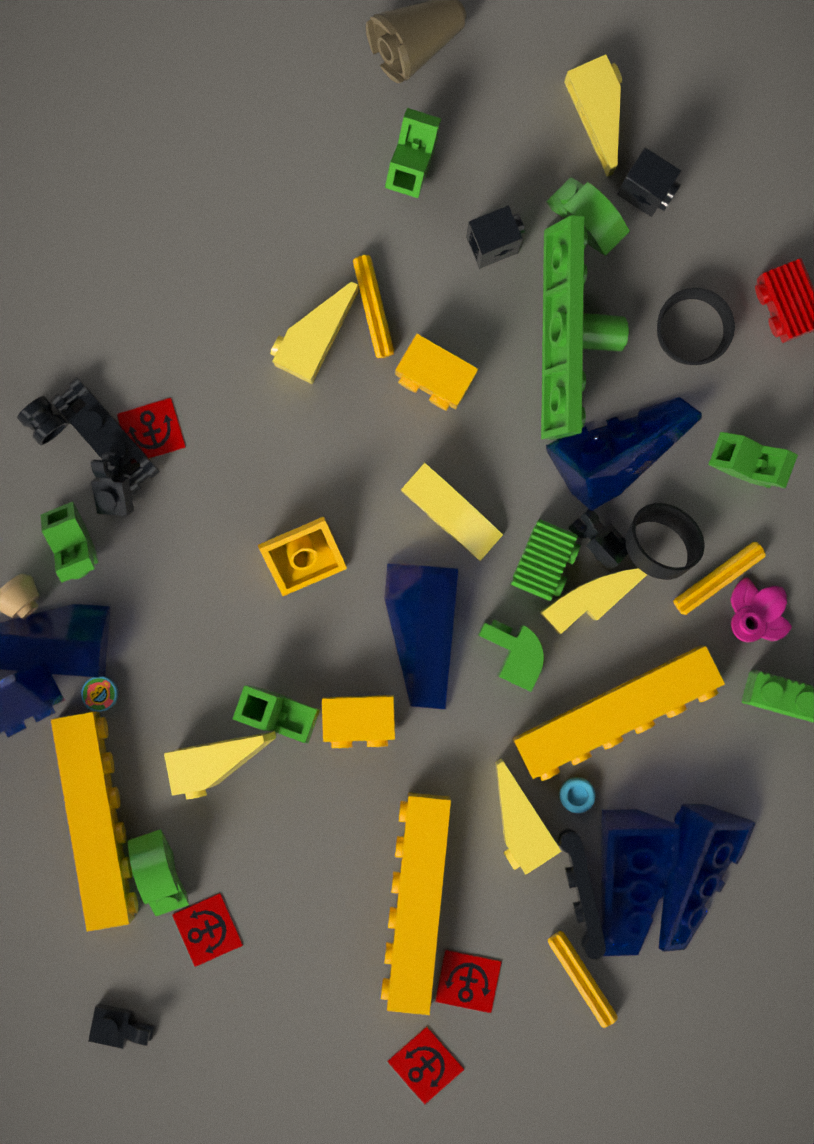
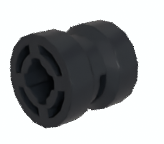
(40, 418)

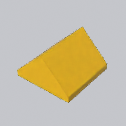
(302, 556)

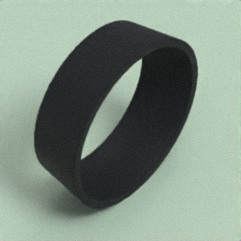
(718, 304)
(680, 523)

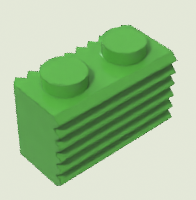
(544, 560)
(779, 695)

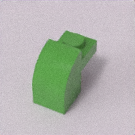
(413, 153)
(601, 218)
(752, 461)
(69, 542)
(524, 656)
(276, 713)
(156, 873)

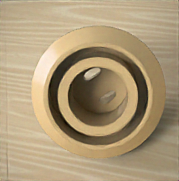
(19, 597)

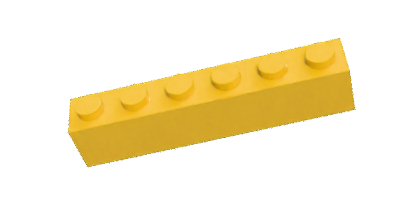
(619, 711)
(94, 820)
(418, 903)

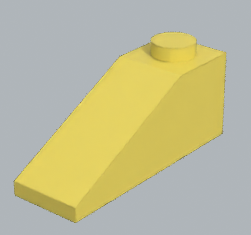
(596, 96)
(310, 339)
(206, 765)
(523, 829)

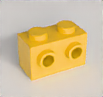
(435, 372)
(358, 719)

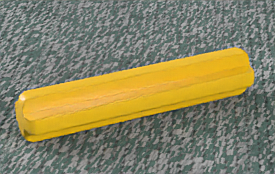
(373, 306)
(719, 578)
(582, 979)

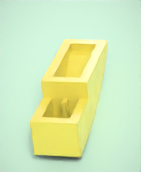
(451, 512)
(591, 597)

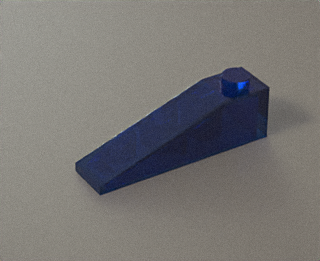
(612, 457)
(422, 620)
(66, 638)
(706, 848)
(635, 866)

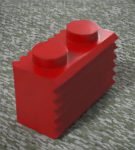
(789, 299)

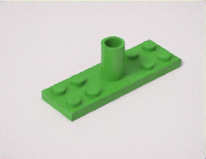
(569, 329)

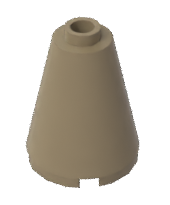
(413, 35)

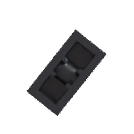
(650, 183)
(495, 236)

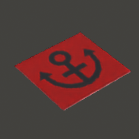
(153, 428)
(207, 930)
(468, 981)
(425, 1065)

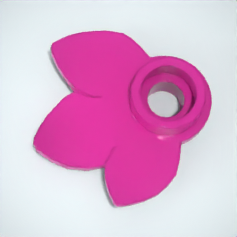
(762, 608)

